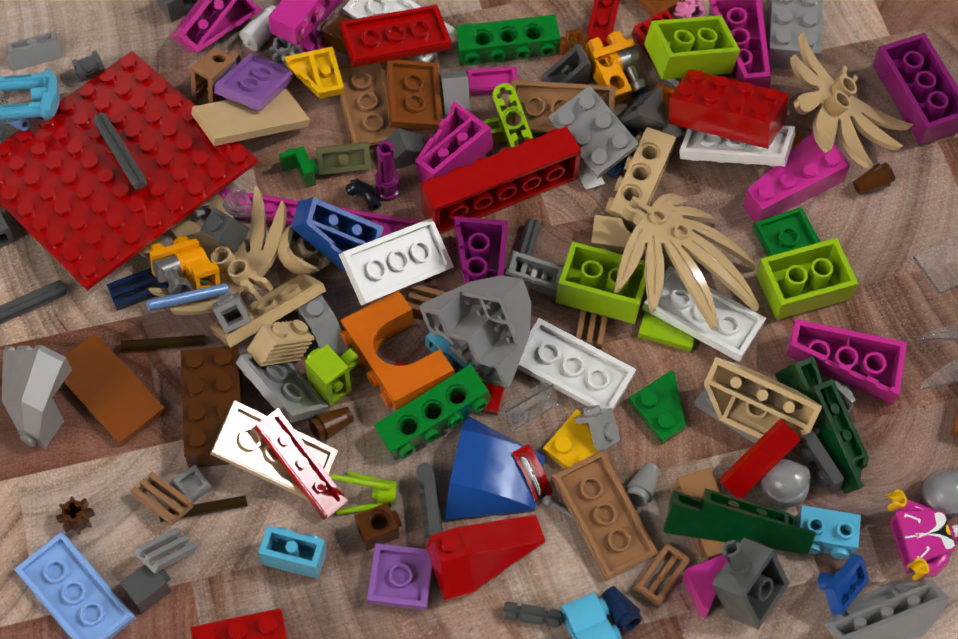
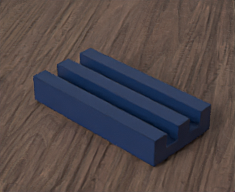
(133, 283)

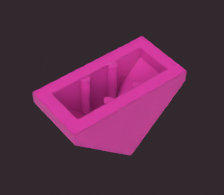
(699, 582)

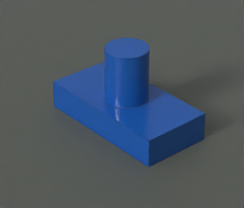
(845, 584)

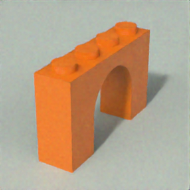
(365, 334)

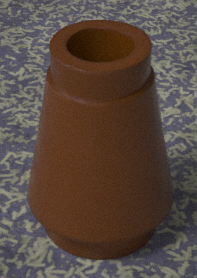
(876, 178)
(330, 423)

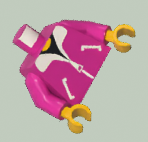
(921, 536)

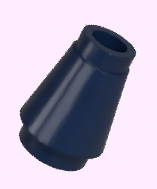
(622, 610)

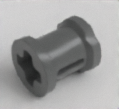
(88, 65)

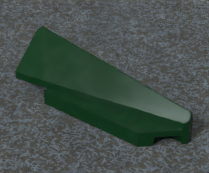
(833, 424)
(731, 518)

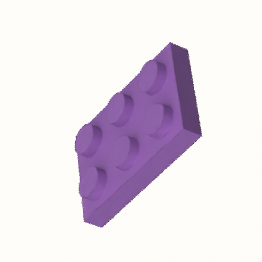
(254, 81)

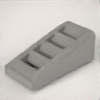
(547, 269)

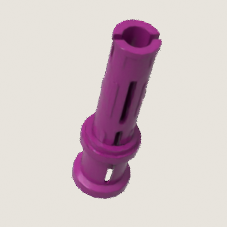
(386, 176)

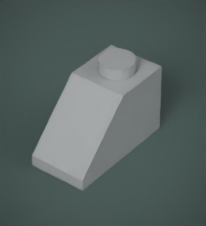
(322, 324)

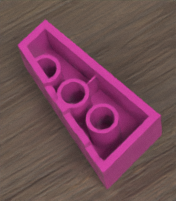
(803, 177)
(851, 357)

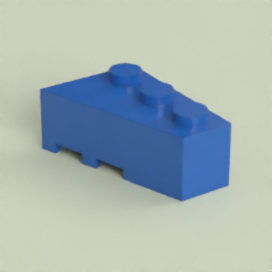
(332, 228)

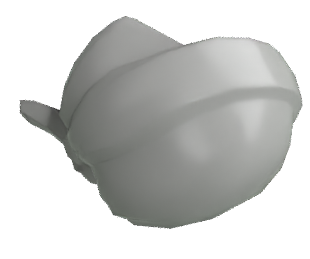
(787, 483)
(941, 492)

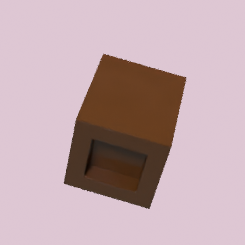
(371, 536)

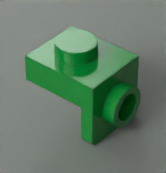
(299, 159)

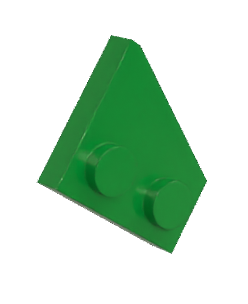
(660, 407)

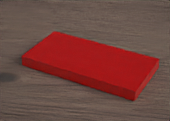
(395, 35)

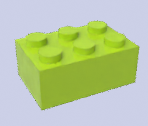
(691, 44)
(806, 278)
(590, 284)

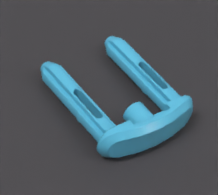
(44, 96)

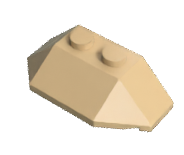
(756, 401)

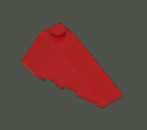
(478, 552)

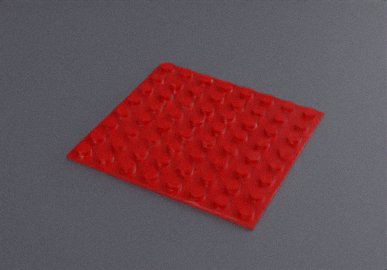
(75, 195)

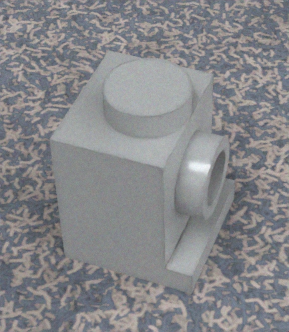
(228, 308)

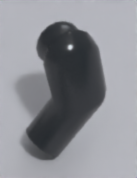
(367, 191)

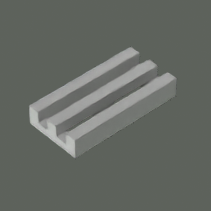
(162, 546)

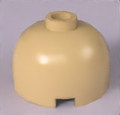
(298, 254)

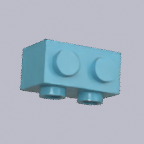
(835, 531)
(292, 551)

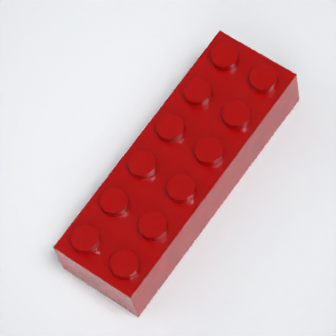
(501, 179)

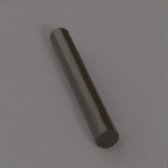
(162, 343)
(214, 506)

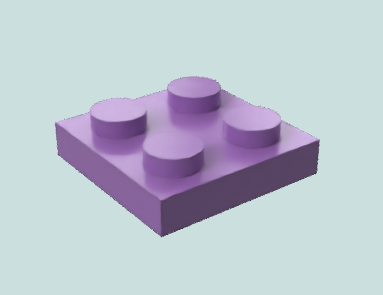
(400, 577)

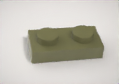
(343, 158)

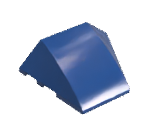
(487, 475)

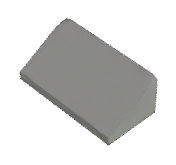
(34, 50)

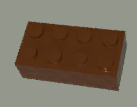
(208, 389)

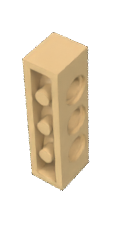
(653, 145)

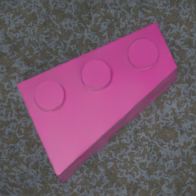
(210, 21)

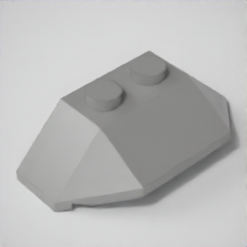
(890, 612)

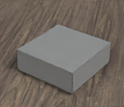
(192, 483)

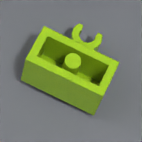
(330, 373)

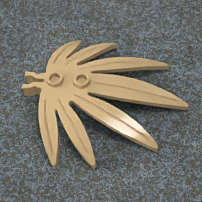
(840, 108)
(670, 226)
(238, 268)

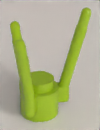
(383, 490)

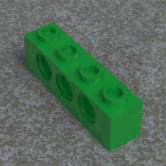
(507, 40)
(440, 398)

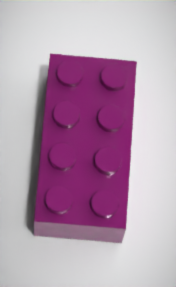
(919, 87)

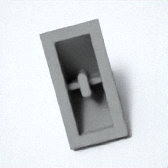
(455, 88)

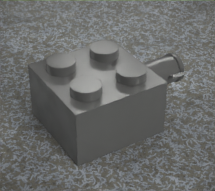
(749, 581)

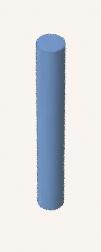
(186, 297)

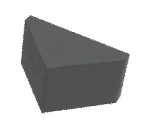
(571, 68)
(645, 111)
(406, 147)

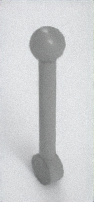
(549, 501)

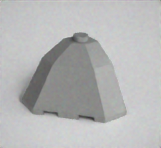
(484, 324)
(28, 391)

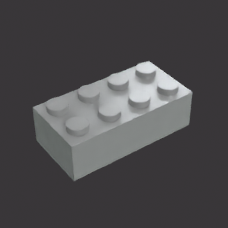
(786, 22)

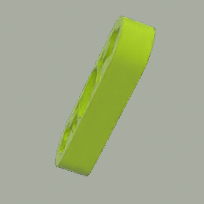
(514, 100)

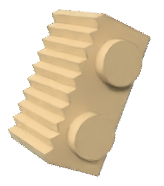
(280, 342)

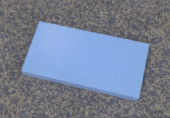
(74, 591)

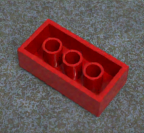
(728, 108)

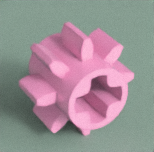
(689, 9)

